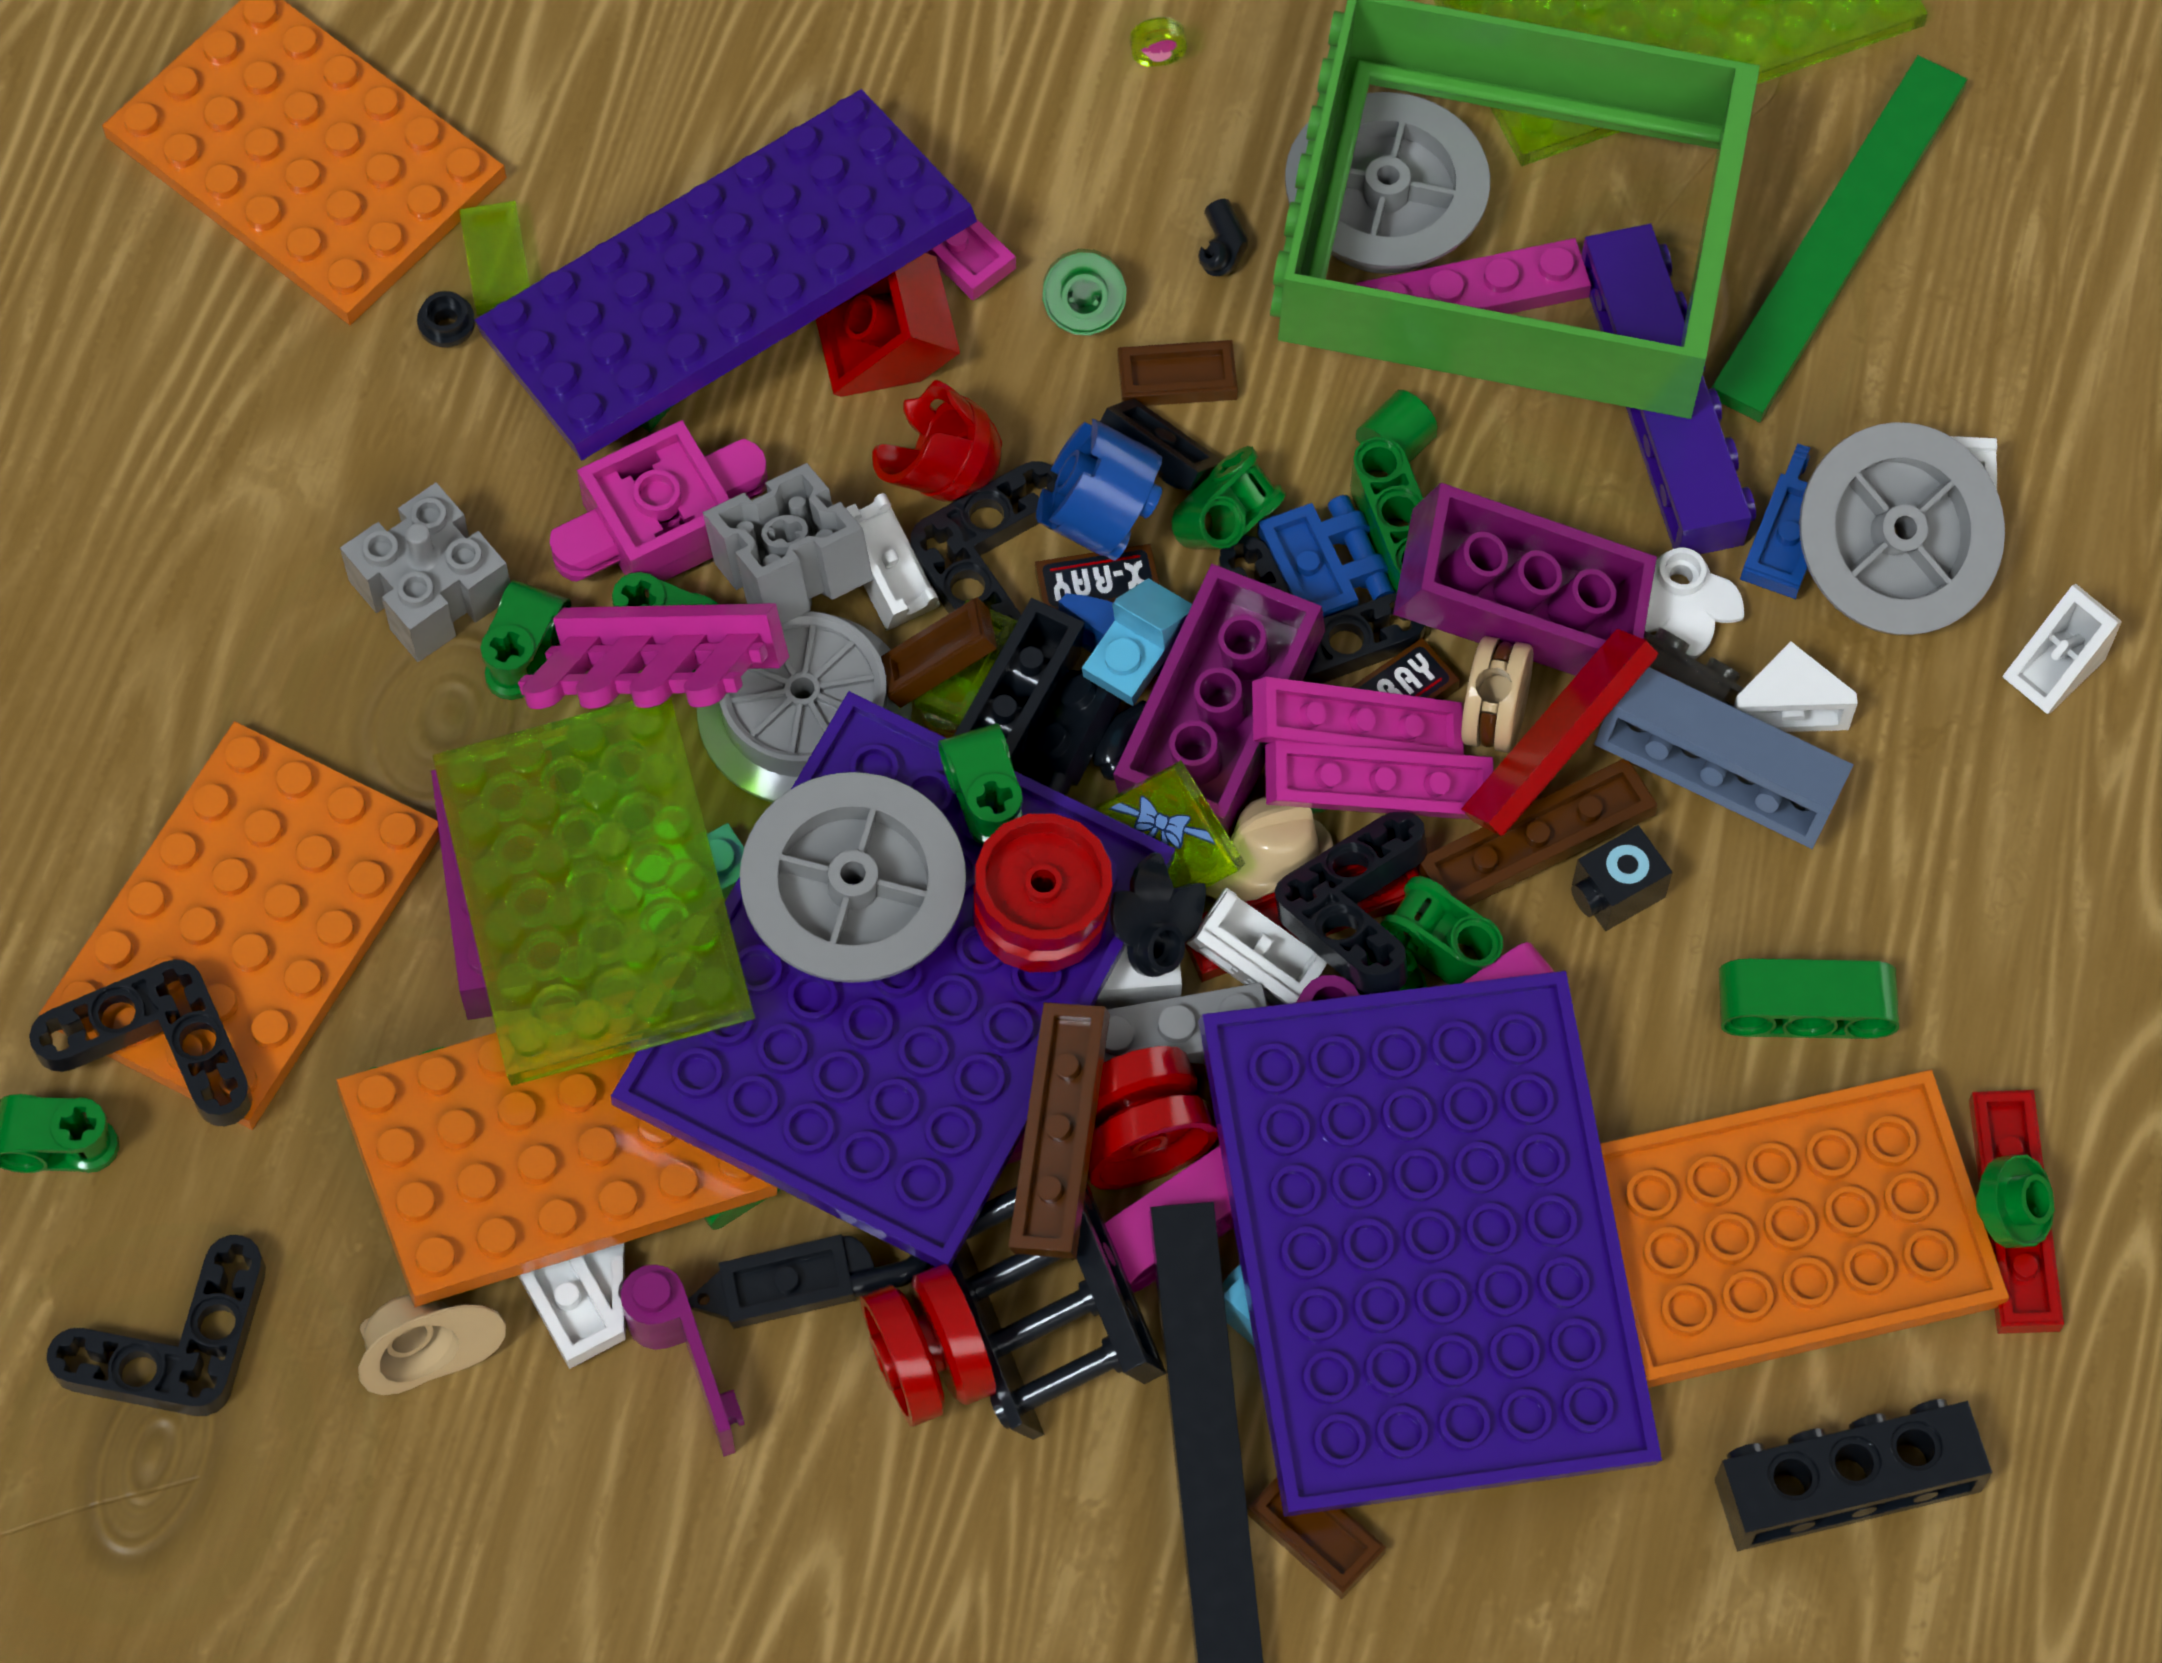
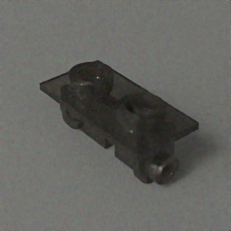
(1712, 679)

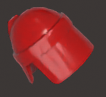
(954, 450)

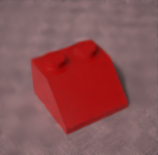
(890, 331)

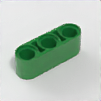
(1385, 498)
(1808, 998)

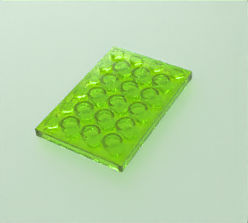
(591, 889)

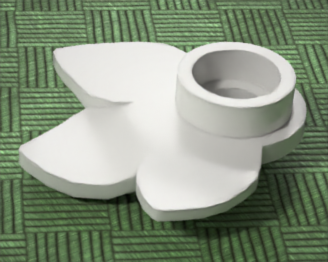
(1693, 607)

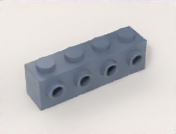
(1725, 756)

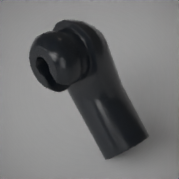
(1229, 240)
(1116, 738)

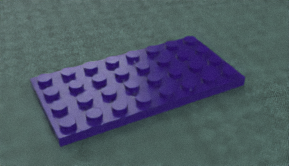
(723, 272)

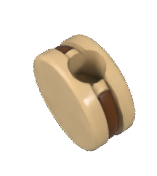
(1497, 694)

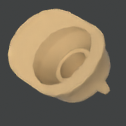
(1272, 845)
(424, 1342)

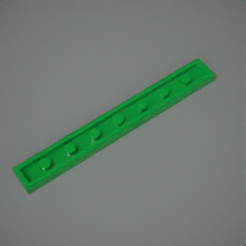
(1838, 238)

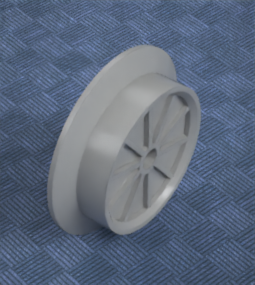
(1410, 188)
(1944, 521)
(780, 714)
(844, 833)

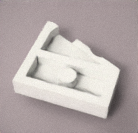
(581, 1302)

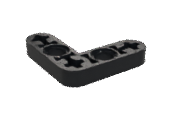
(969, 542)
(1327, 662)
(1318, 900)
(153, 1015)
(174, 1364)

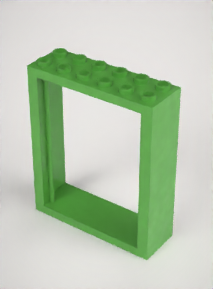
(1526, 72)

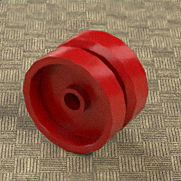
(1042, 892)
(1148, 1119)
(936, 1341)

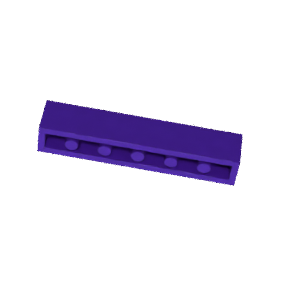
(1684, 457)

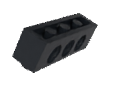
(1026, 676)
(1765, 1515)

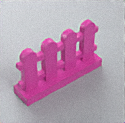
(663, 643)

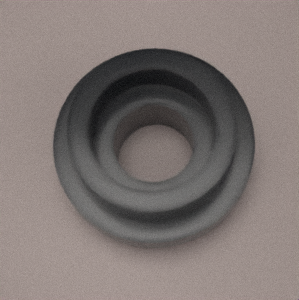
(445, 306)

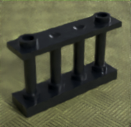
(1102, 1292)

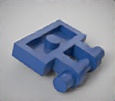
(1310, 563)

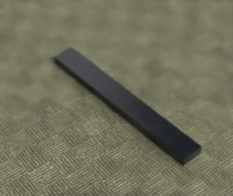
(1205, 1434)

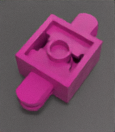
(647, 485)

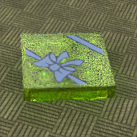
(1176, 813)

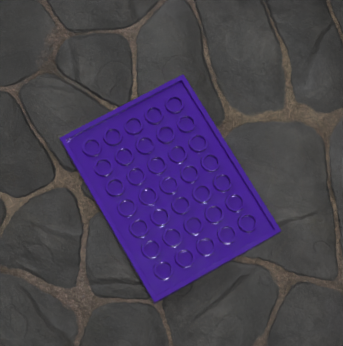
(892, 1090)
(1427, 1242)

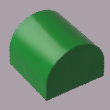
(1404, 420)

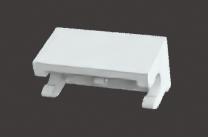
(898, 583)
(1256, 949)

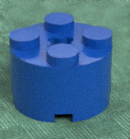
(1100, 489)

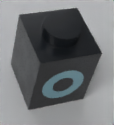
(1620, 879)

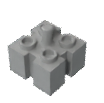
(788, 544)
(426, 571)

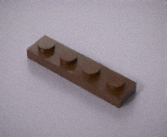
(1542, 835)
(1059, 1130)

